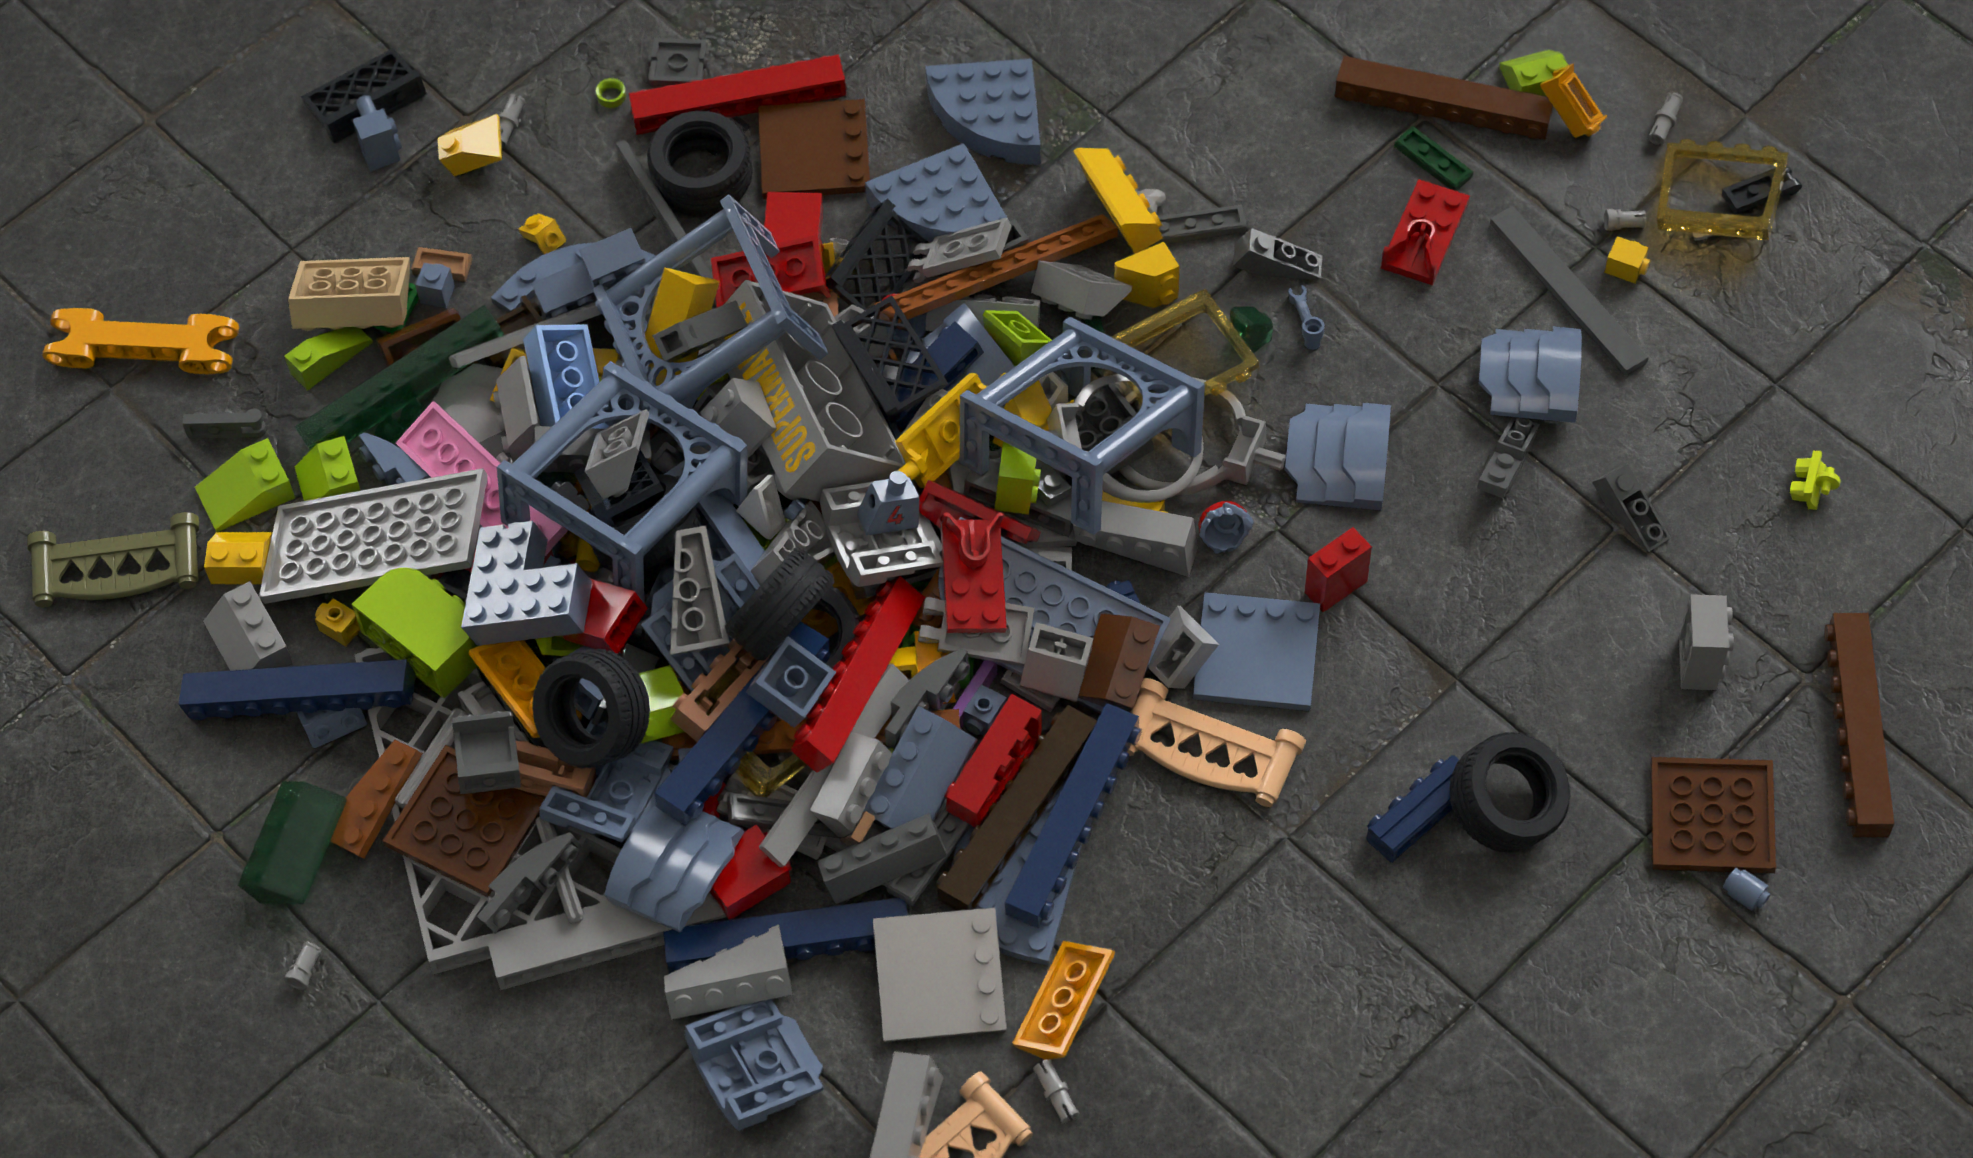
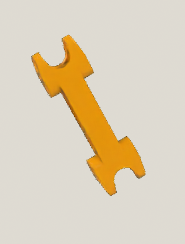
(94, 338)

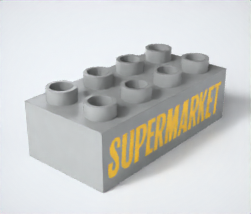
(822, 408)

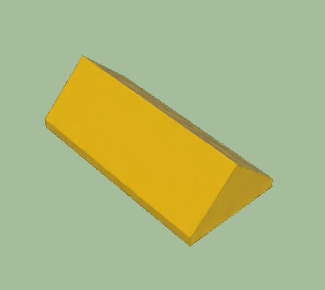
(678, 299)

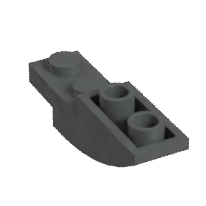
(1508, 457)
(926, 689)
(536, 869)

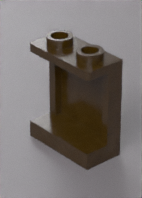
(521, 317)

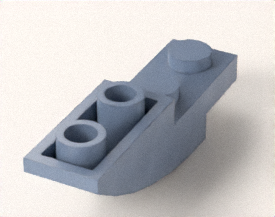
(389, 461)

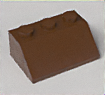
(403, 341)
(1118, 661)

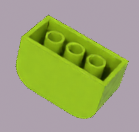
(418, 623)

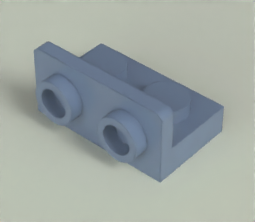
(329, 725)

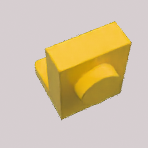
(544, 232)

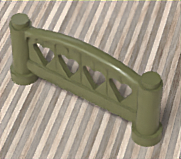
(52, 559)

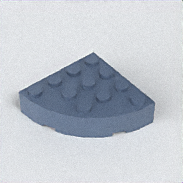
(988, 107)
(937, 194)

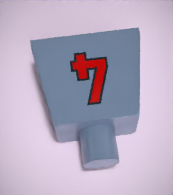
(890, 505)

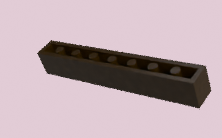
(1016, 812)

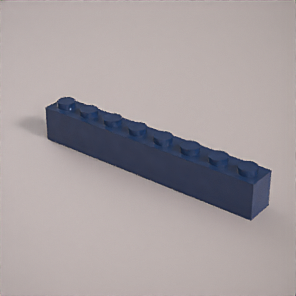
(297, 689)
(726, 743)
(1072, 816)
(802, 932)

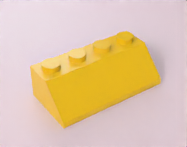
(1119, 197)

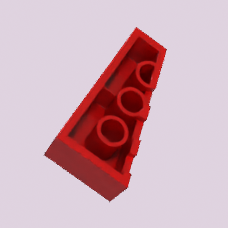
(995, 761)

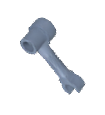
(1311, 326)

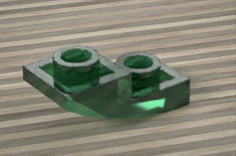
(392, 428)

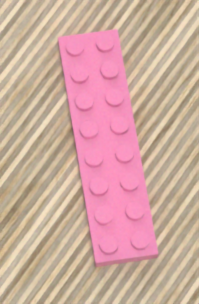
(447, 448)

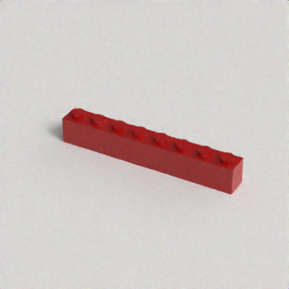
(740, 92)
(857, 674)

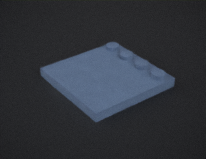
(1261, 653)

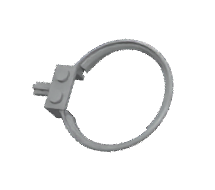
(1063, 425)
(1237, 467)

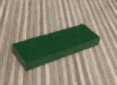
(1433, 159)

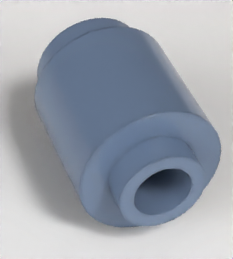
(1747, 889)

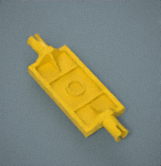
(934, 439)

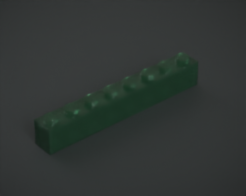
(399, 382)

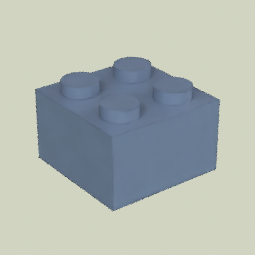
(790, 682)

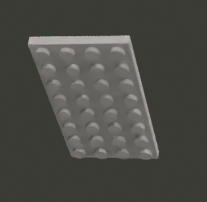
(365, 533)

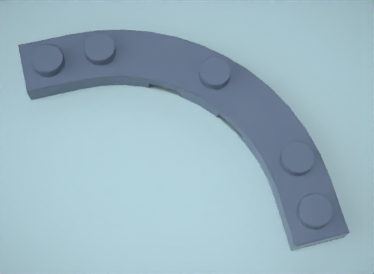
(520, 283)

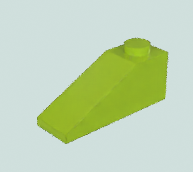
(324, 354)

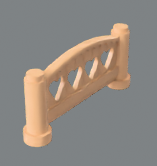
(1271, 757)
(982, 1110)

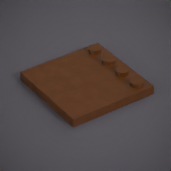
(814, 147)
(1713, 815)
(462, 834)

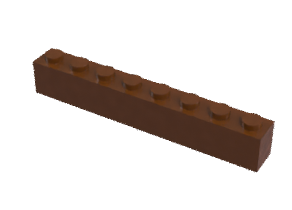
(1444, 97)
(1860, 725)

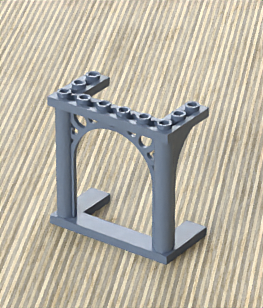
(626, 308)
(1074, 353)
(610, 402)

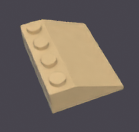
(350, 293)

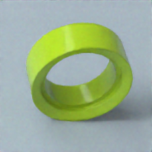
(610, 83)

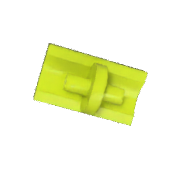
(1818, 480)

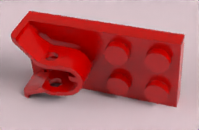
(1425, 232)
(796, 267)
(940, 499)
(973, 575)

